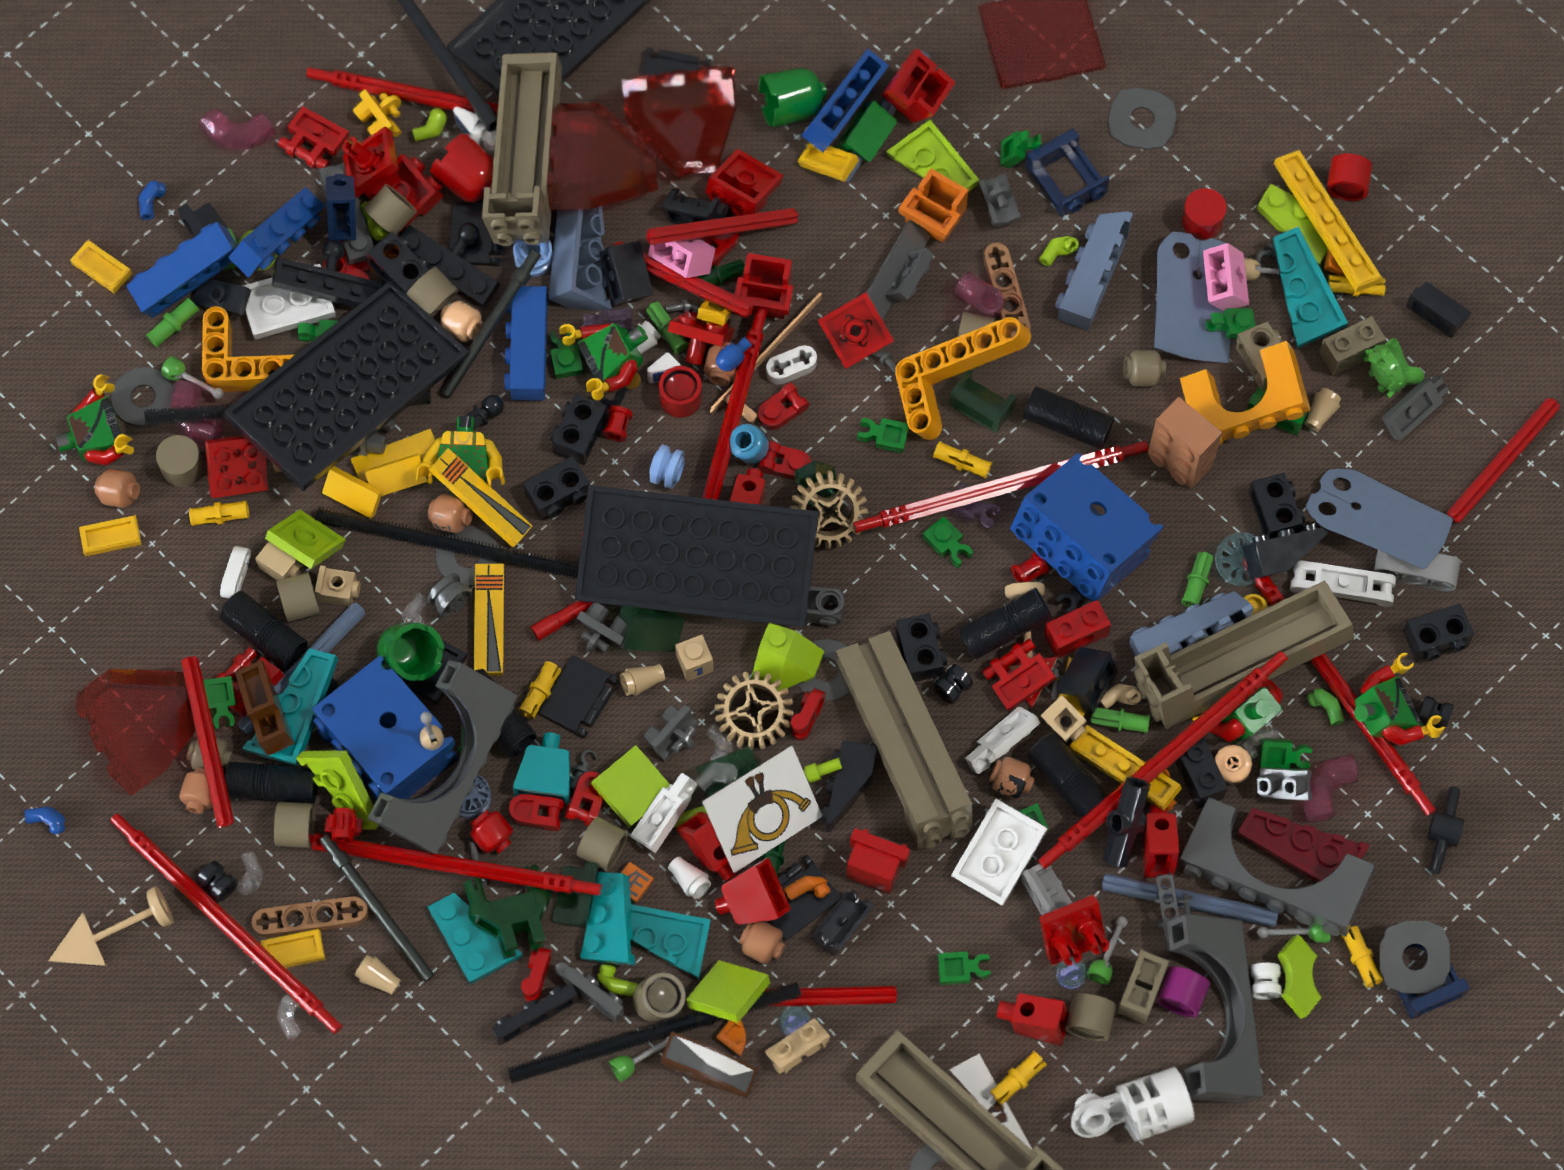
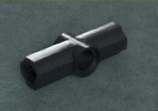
(1126, 822)

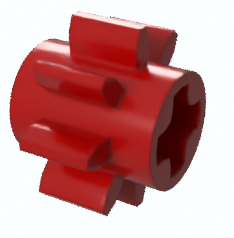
(343, 825)

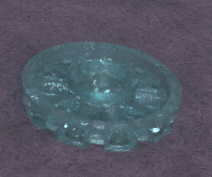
(1236, 559)

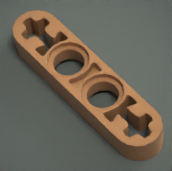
(1010, 292)
(310, 911)

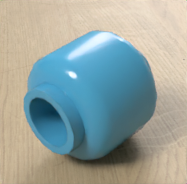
(749, 443)

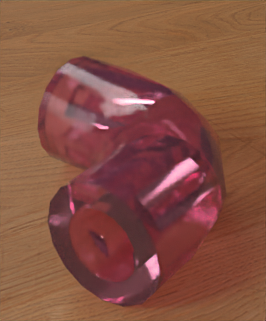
(237, 135)
(979, 294)
(188, 395)
(1324, 781)

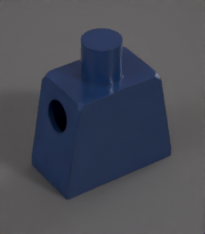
(341, 196)

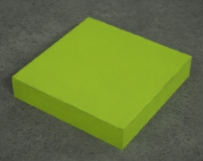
(305, 539)
(630, 785)
(728, 991)

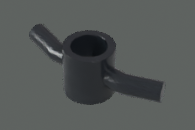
(1445, 829)

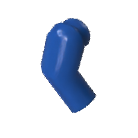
(147, 196)
(47, 815)

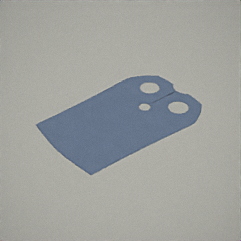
(1184, 303)
(1385, 520)

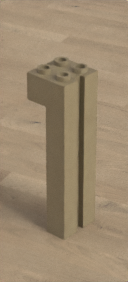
(519, 193)
(1205, 671)
(906, 741)
(944, 1112)

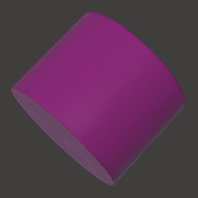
(1183, 991)

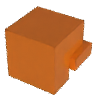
(935, 205)

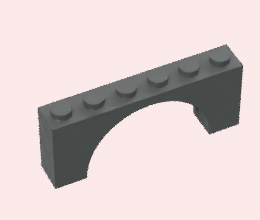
(482, 710)
(1327, 903)
(1221, 952)

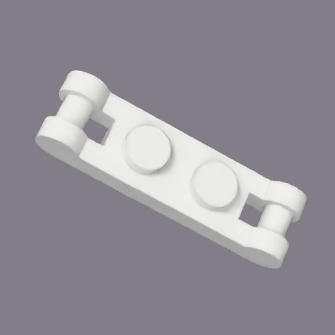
(1345, 582)

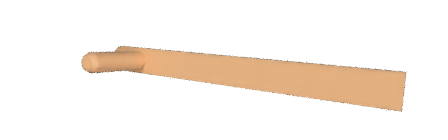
(747, 412)

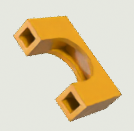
(1283, 398)

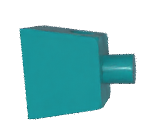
(545, 770)

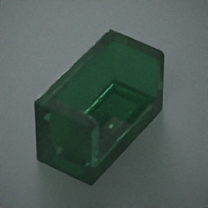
(981, 403)

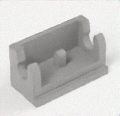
(1045, 889)

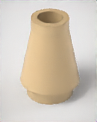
(1322, 408)
(641, 678)
(377, 975)

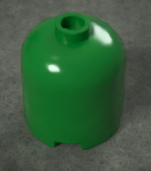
(791, 96)
(411, 650)

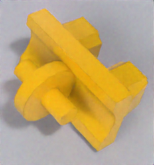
(371, 107)

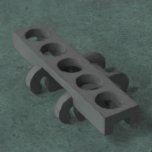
(1170, 897)

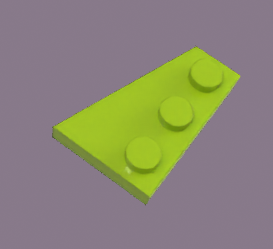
(930, 149)
(1286, 213)
(340, 778)

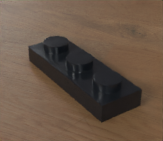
(534, 1013)

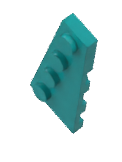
(1307, 294)
(305, 690)

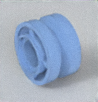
(520, 253)
(667, 466)

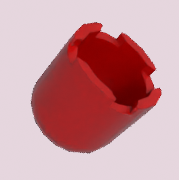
(465, 169)

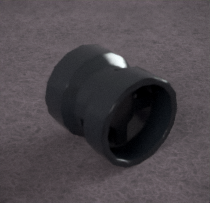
(953, 684)
(1431, 707)
(217, 881)

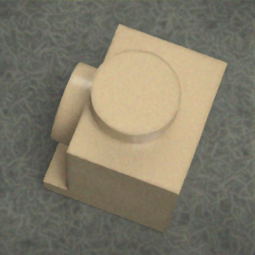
(341, 595)
(1060, 709)

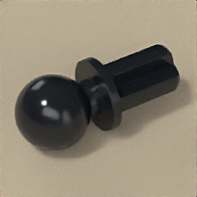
(491, 407)

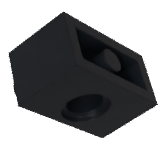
(1201, 774)

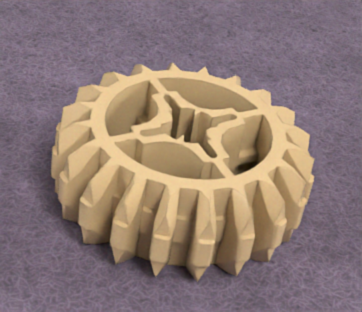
(837, 499)
(767, 708)

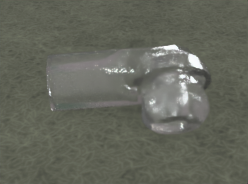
(413, 609)
(1254, 740)
(722, 745)
(253, 876)
(286, 1017)

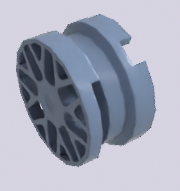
(477, 801)

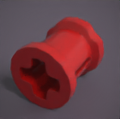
(617, 423)
(1030, 569)

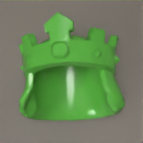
(1391, 367)

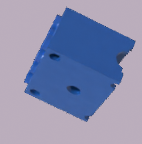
(1077, 539)
(380, 728)

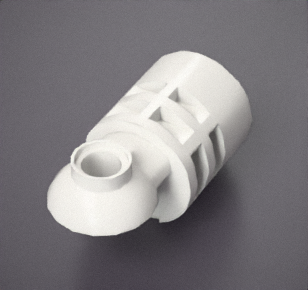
(1145, 1105)

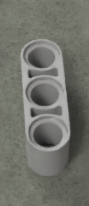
(1439, 574)

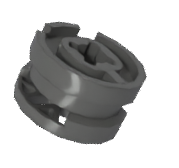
(449, 595)

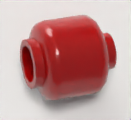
(491, 832)

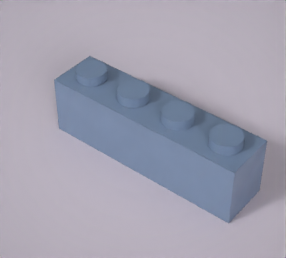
(576, 263)
(1094, 269)
(1192, 625)

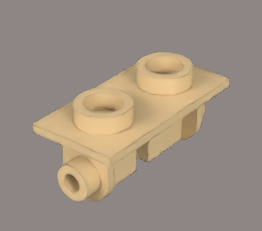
(801, 1042)

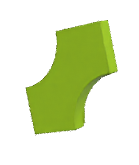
(1299, 988)

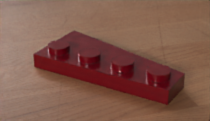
(1299, 846)

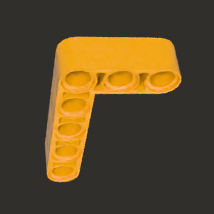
(225, 363)
(952, 365)

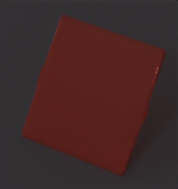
(1041, 40)

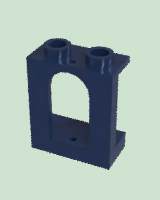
(1068, 146)
(1451, 991)

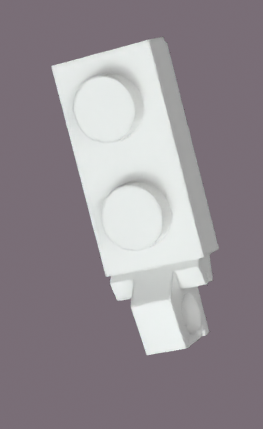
(1001, 739)
(664, 813)

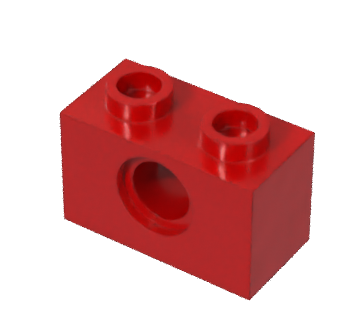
(1077, 629)

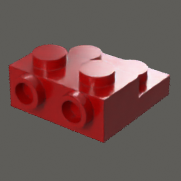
(743, 183)
(412, 185)

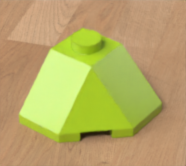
(787, 657)

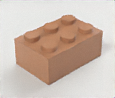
(1184, 443)

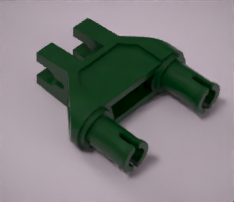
(509, 915)

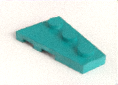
(608, 928)
(671, 936)
(472, 947)

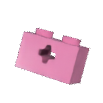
(685, 257)
(1226, 277)

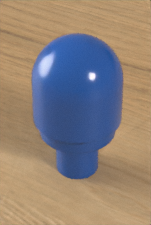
(732, 355)

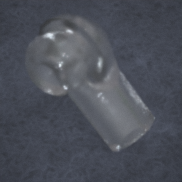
(717, 772)

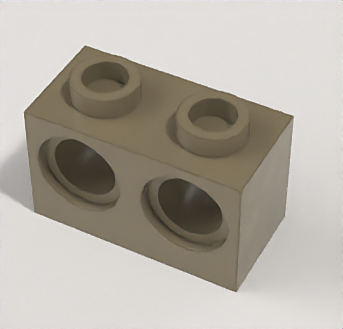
(1349, 345)
(1250, 351)
(1143, 987)

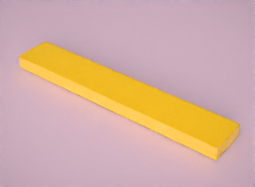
(1327, 221)

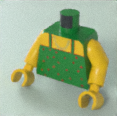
(470, 447)

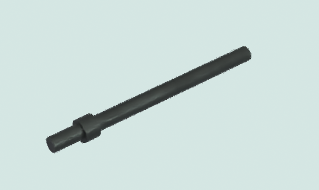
(520, 277)
(342, 861)

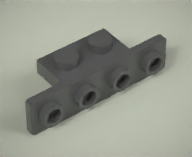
(901, 269)

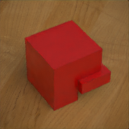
(918, 88)
(767, 284)
(875, 860)

